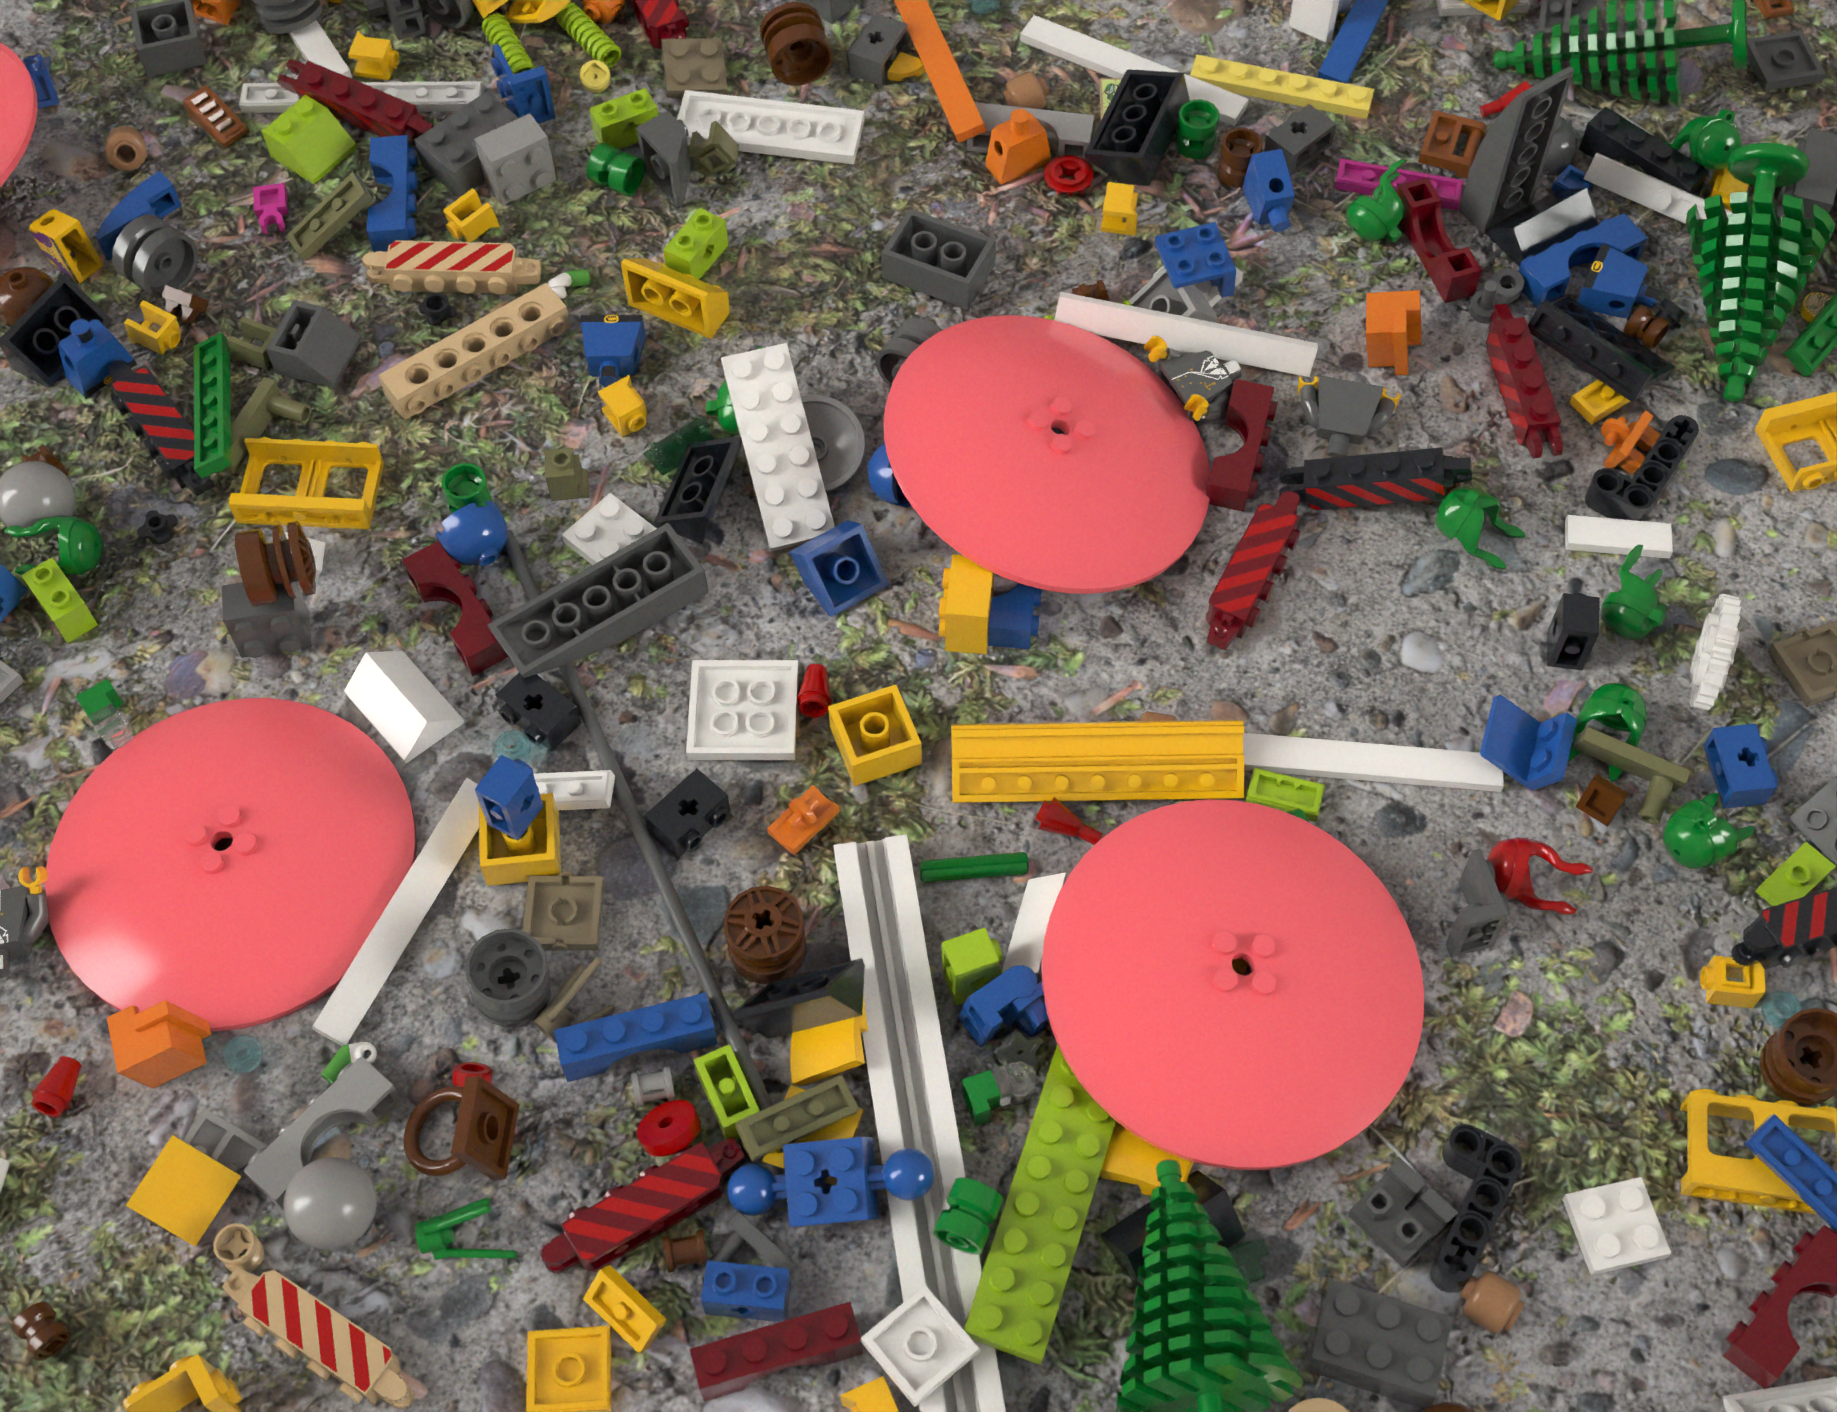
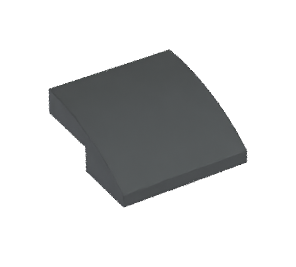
(1561, 11)

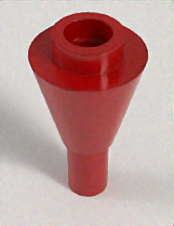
(1503, 101)
(1060, 820)

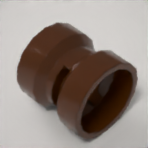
(1646, 327)
(41, 1330)

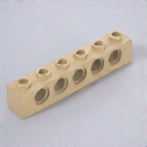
(475, 351)

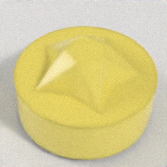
(595, 76)

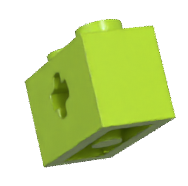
(618, 119)
(697, 244)
(59, 600)
(970, 963)
(725, 1089)

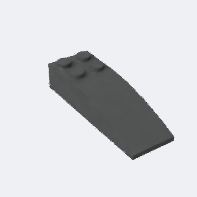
(1514, 153)
(602, 604)

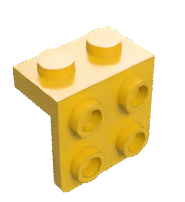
(184, 1383)

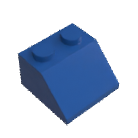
(840, 567)

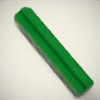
(974, 867)

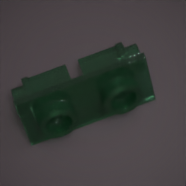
(669, 451)

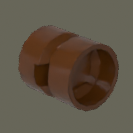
(1236, 153)

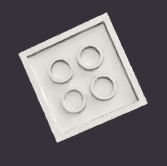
(743, 710)

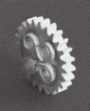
(1714, 652)

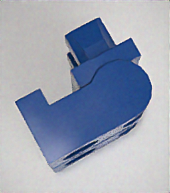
(1008, 999)

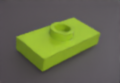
(1285, 793)
(1796, 876)

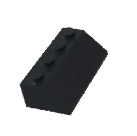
(1138, 125)

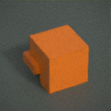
(1391, 326)
(157, 1042)

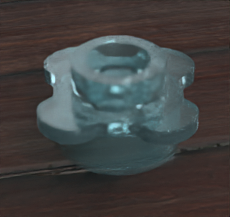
(984, 6)

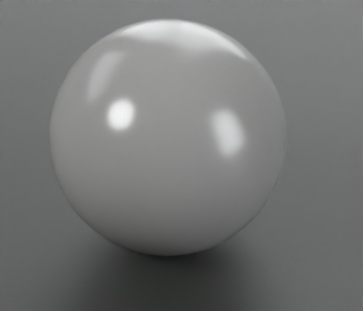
(33, 493)
(330, 1203)

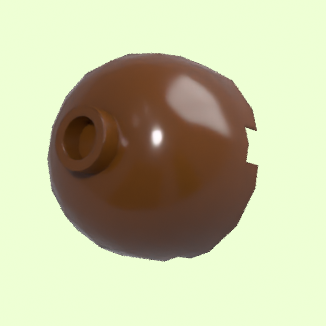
(20, 290)

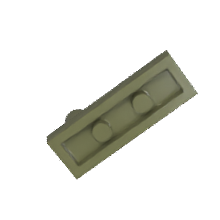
(331, 215)
(257, 414)
(1662, 774)
(795, 1118)

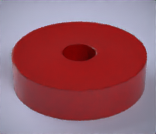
(668, 1128)

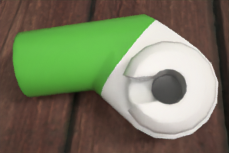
(569, 279)
(348, 1054)

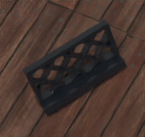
(1598, 347)

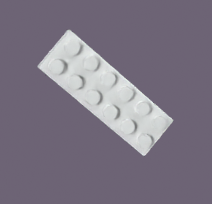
(776, 126)
(778, 446)

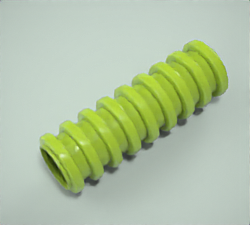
(500, 32)
(588, 35)

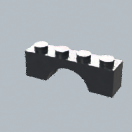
(1621, 139)

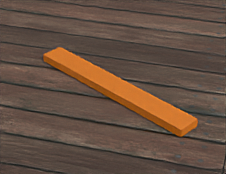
(941, 69)

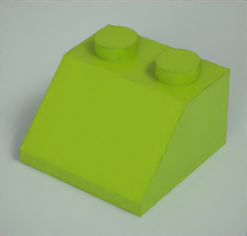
(308, 139)

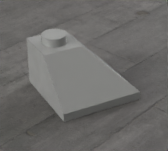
(1183, 301)

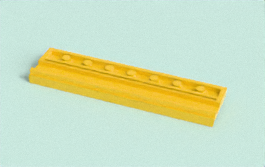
(1097, 761)

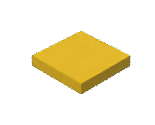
(183, 1190)
(569, 1370)

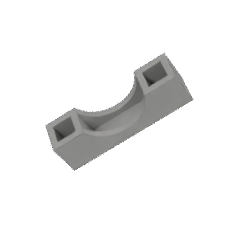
(1065, 131)
(355, 1097)

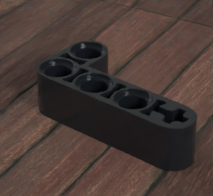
(1635, 498)
(1472, 1214)

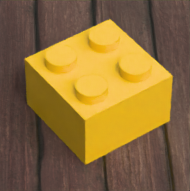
(965, 606)
(875, 735)
(534, 854)

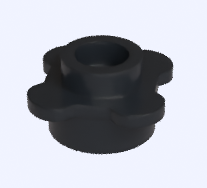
(437, 308)
(1669, 311)
(160, 534)

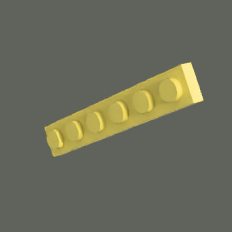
(1284, 86)

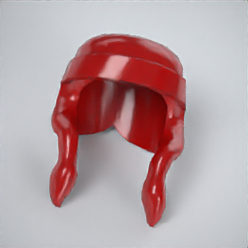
(1513, 874)

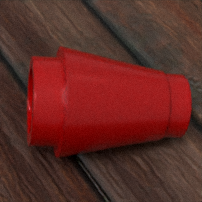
(814, 692)
(57, 1087)

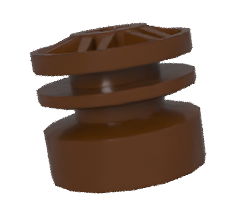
(796, 43)
(275, 563)
(774, 950)
(1802, 1038)

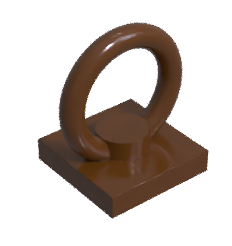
(481, 1133)

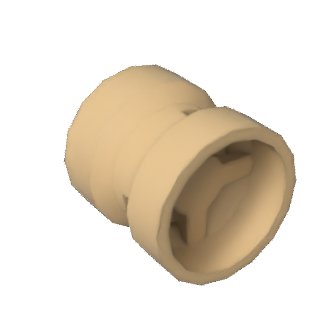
(232, 1242)

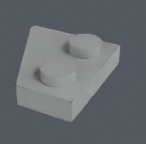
(222, 1140)

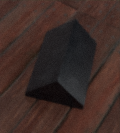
(1544, 224)
(35, 336)
(699, 487)
(805, 1000)
(1128, 1235)

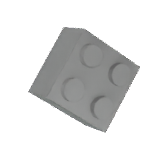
(515, 159)

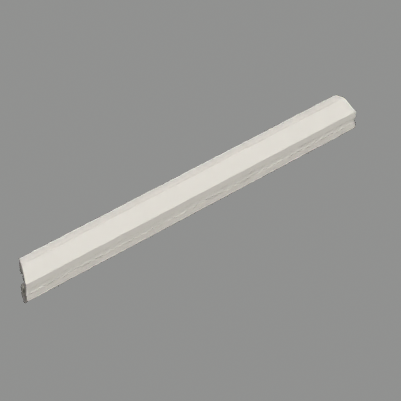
(912, 1092)

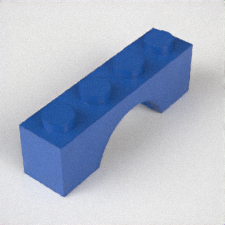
(393, 165)
(1548, 272)
(1013, 618)
(597, 1044)

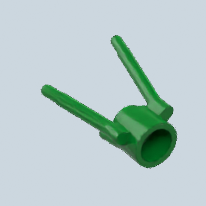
(438, 1232)

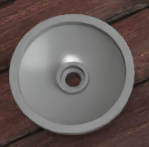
(838, 436)

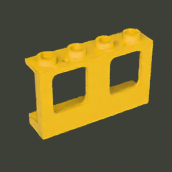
(1797, 422)
(309, 503)
(1738, 1178)

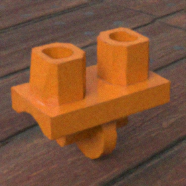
(1625, 438)
(803, 820)

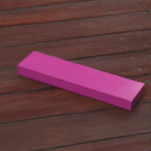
(1365, 178)

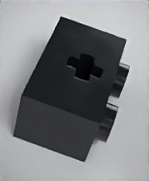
(1573, 631)
(538, 709)
(688, 813)

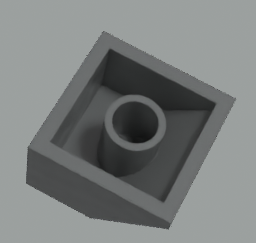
(666, 155)

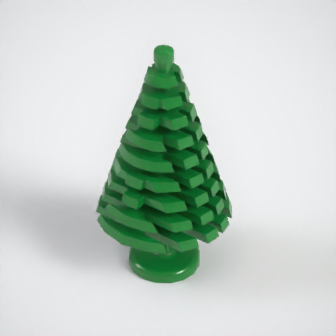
(1632, 45)
(1753, 259)
(1195, 1322)

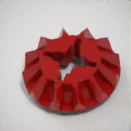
(1070, 166)

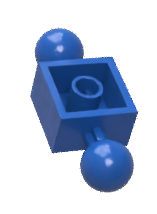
(905, 1174)

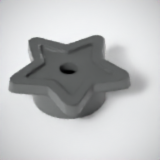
(1019, 1040)

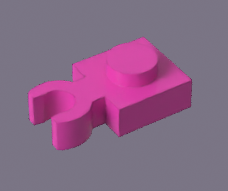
(270, 205)

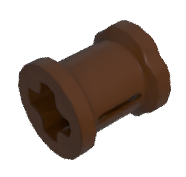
(685, 1251)

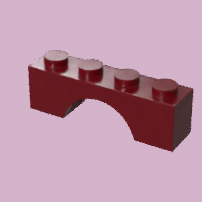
(1450, 269)
(1232, 474)
(438, 579)
(807, 1339)
(1766, 1342)

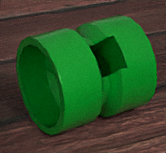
(1197, 129)
(615, 169)
(465, 485)
(966, 1220)

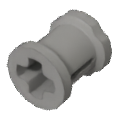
(653, 1086)

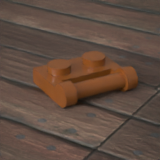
(1442, 140)

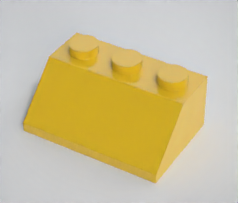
(675, 296)

